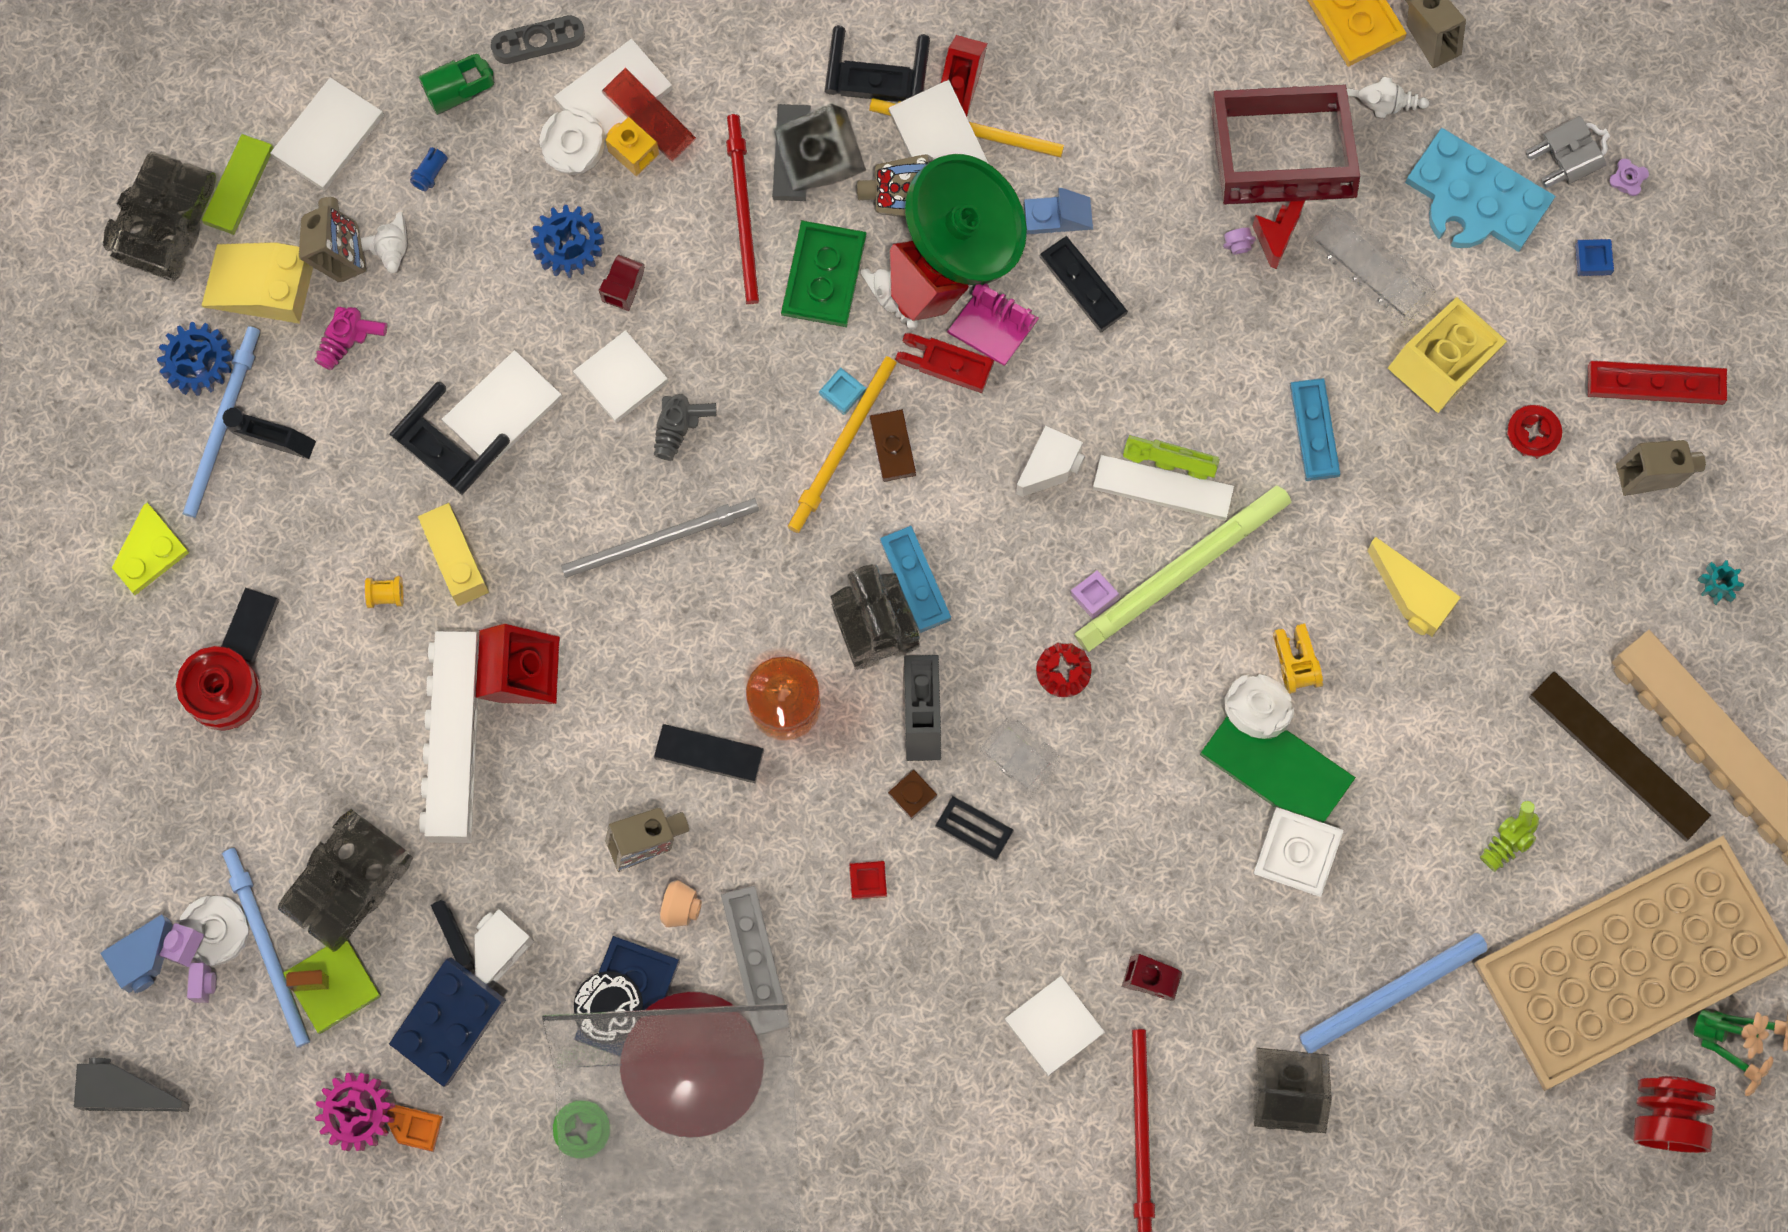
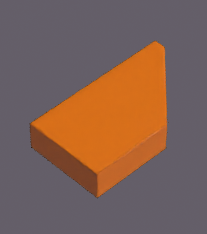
(415, 1127)

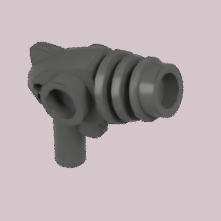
(674, 422)

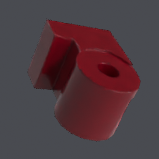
(622, 282)
(1152, 977)

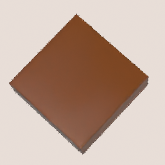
(307, 980)

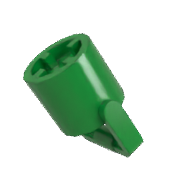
(447, 87)

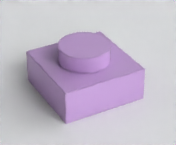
(1095, 594)
(181, 944)
(200, 983)

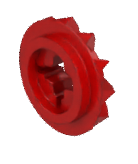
(1549, 427)
(1054, 682)

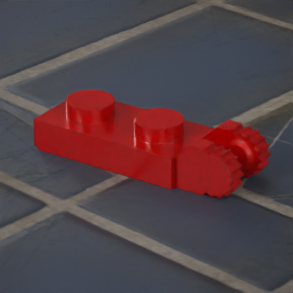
(947, 362)

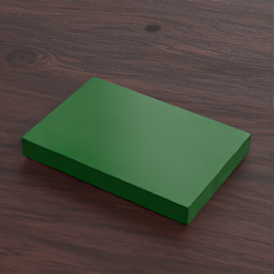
(824, 273)

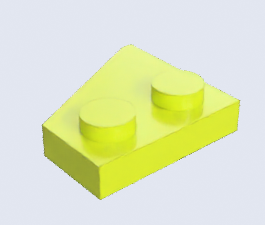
(147, 551)

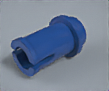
(424, 175)

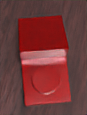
(1276, 235)

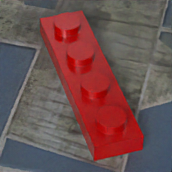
(1657, 382)

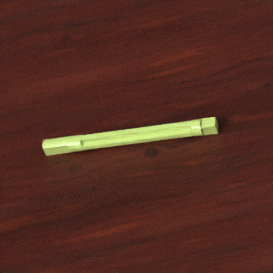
(1182, 568)

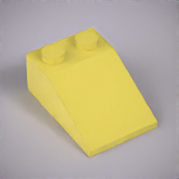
(258, 281)
(1446, 354)

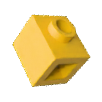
(631, 146)

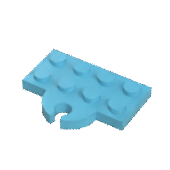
(1477, 194)

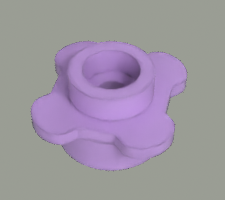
(1624, 185)

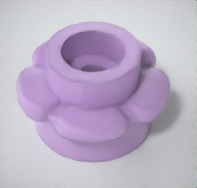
(1239, 240)

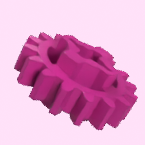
(360, 1099)

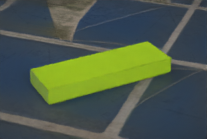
(237, 184)

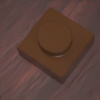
(912, 794)

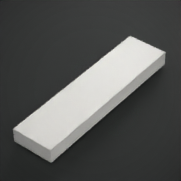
(1163, 487)

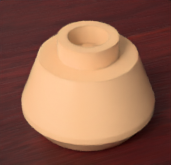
(679, 905)

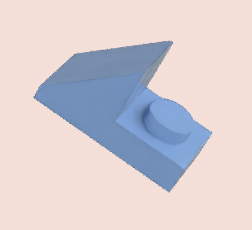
(1058, 214)

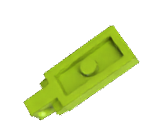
(1170, 456)

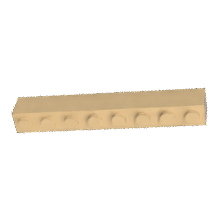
(1709, 735)

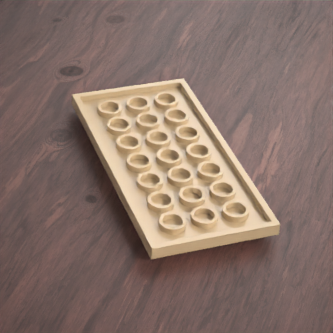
(1633, 962)

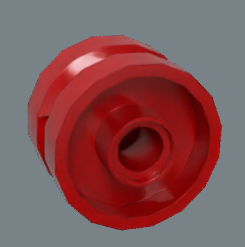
(210, 670)

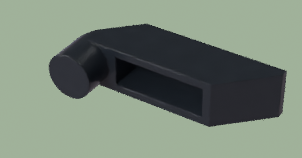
(268, 433)

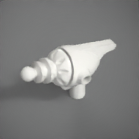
(1387, 98)
(388, 243)
(881, 287)

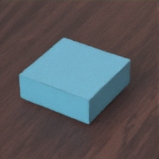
(842, 391)

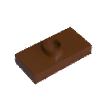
(892, 445)

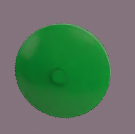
(966, 219)

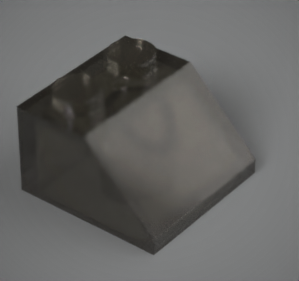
(819, 148)
(1292, 1090)

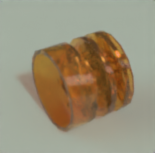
(801, 707)

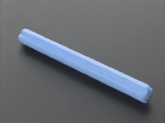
(1393, 993)

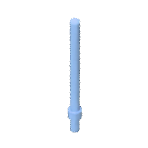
(242, 361)
(241, 885)

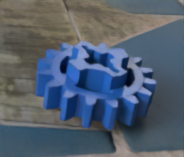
(560, 228)
(181, 364)

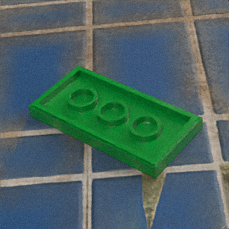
(1280, 770)

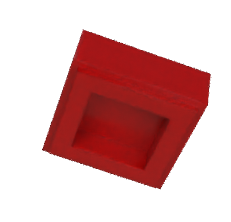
(868, 880)

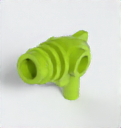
(1514, 837)

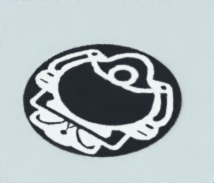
(607, 993)

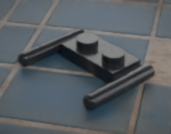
(874, 79)
(437, 450)

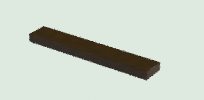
(1620, 756)

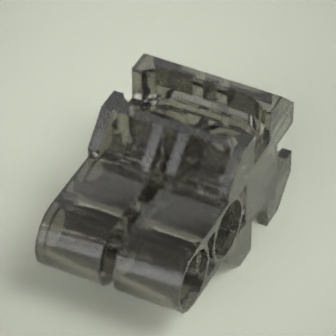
(162, 202)
(874, 617)
(334, 891)

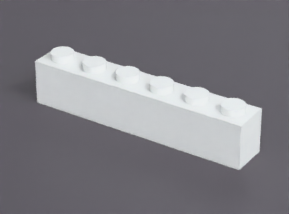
(452, 738)

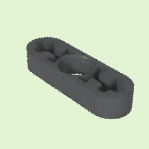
(526, 32)

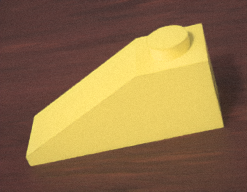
(453, 554)
(1416, 593)

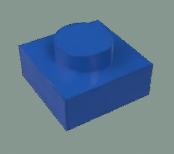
(1594, 257)

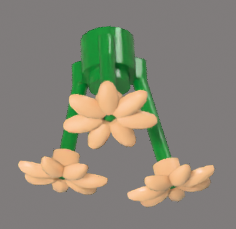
(1717, 1025)

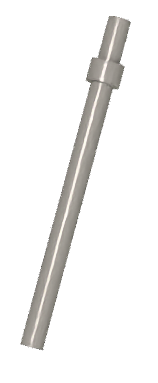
(724, 515)

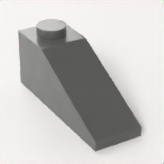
(922, 708)
(111, 1088)

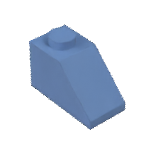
(136, 957)

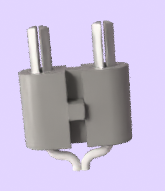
(1573, 150)

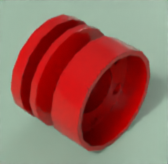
(1674, 1115)

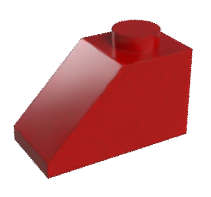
(964, 68)

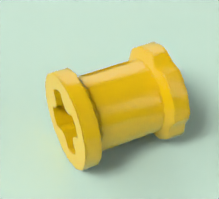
(384, 592)

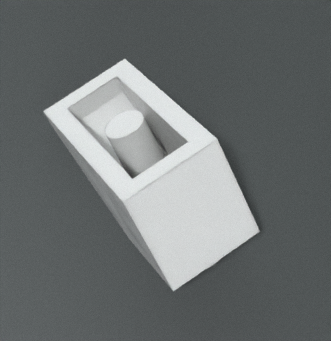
(1050, 462)
(498, 946)

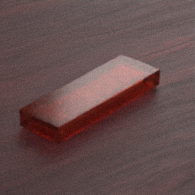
(648, 113)

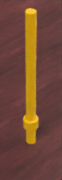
(991, 133)
(811, 498)

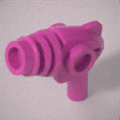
(342, 333)

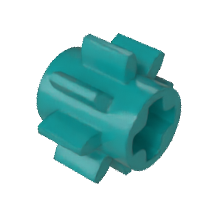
(1720, 591)

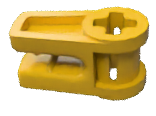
(1298, 672)

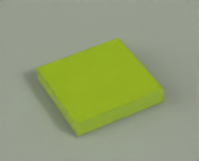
(348, 987)

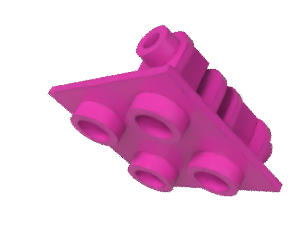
(993, 324)

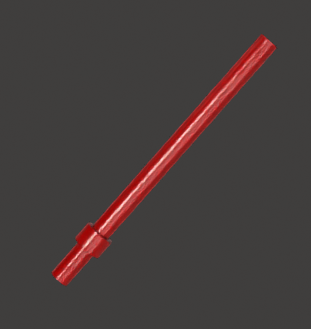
(736, 150)
(1142, 1210)

